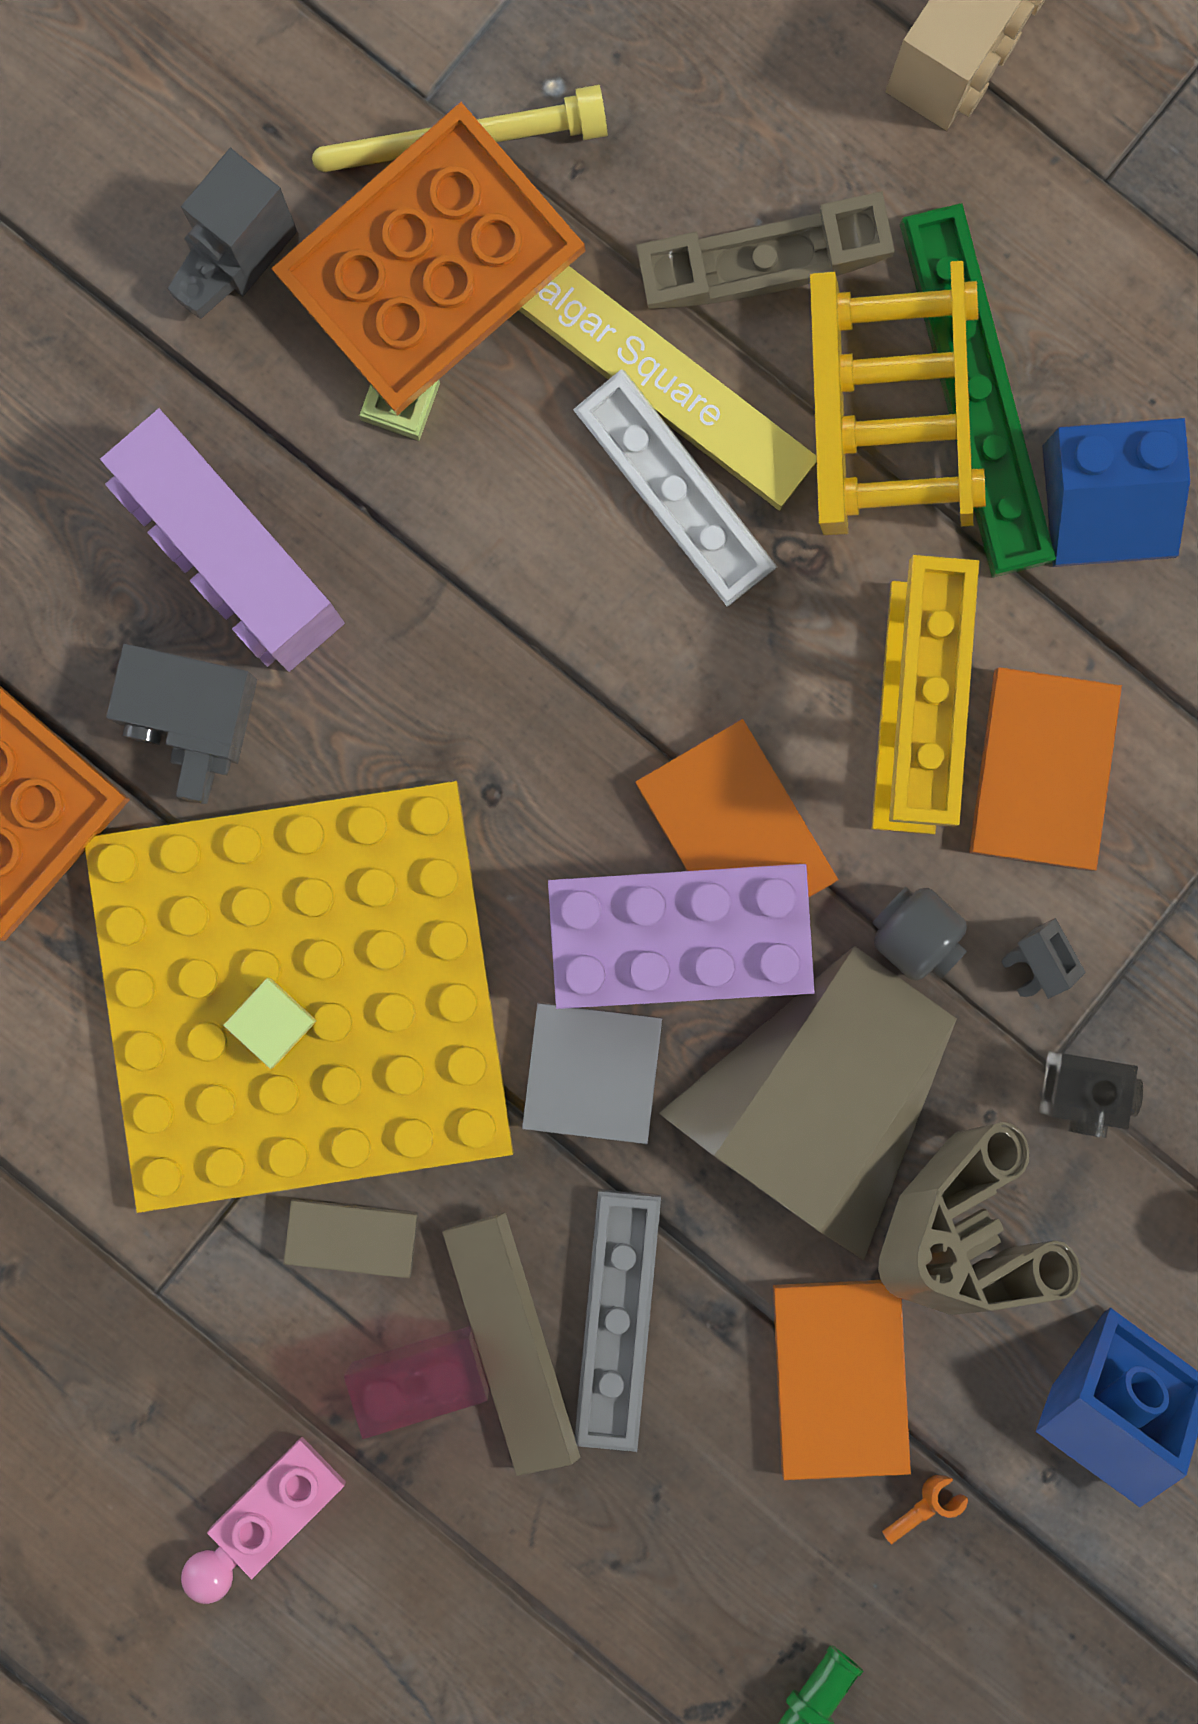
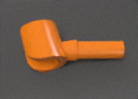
(926, 1508)

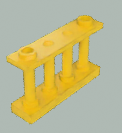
(839, 373)
(925, 696)

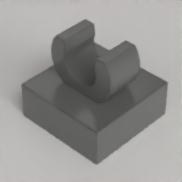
(1050, 958)

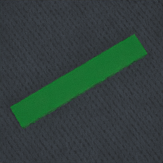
(1013, 519)

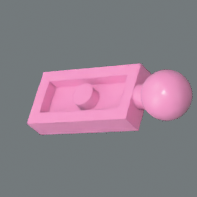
(262, 1521)

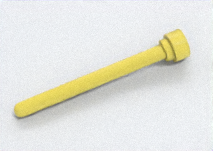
(579, 115)

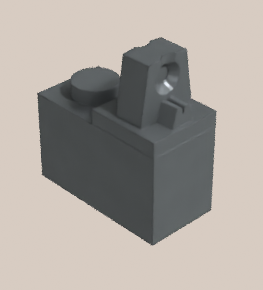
(235, 233)
(193, 703)

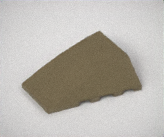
(824, 1097)

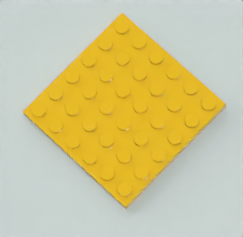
(367, 927)

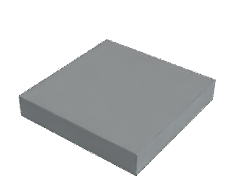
(592, 1073)

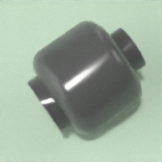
(920, 934)

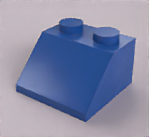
(1117, 491)
(1125, 1410)

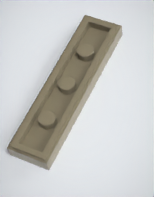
(511, 1345)

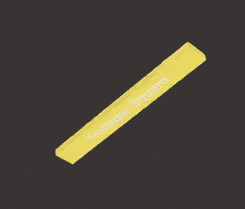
(674, 385)

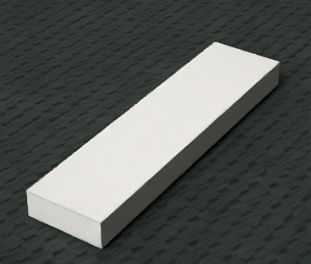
(675, 487)

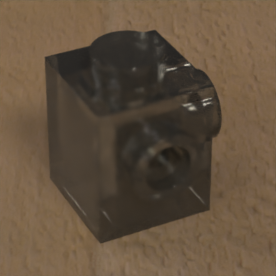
(1090, 1093)

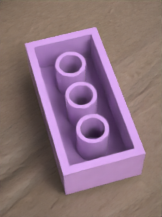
(211, 529)
(681, 936)

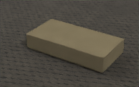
(351, 1238)

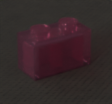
(417, 1382)

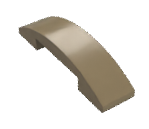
(766, 257)

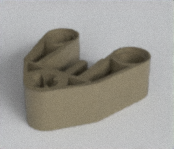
(930, 1256)

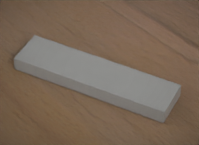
(617, 1320)

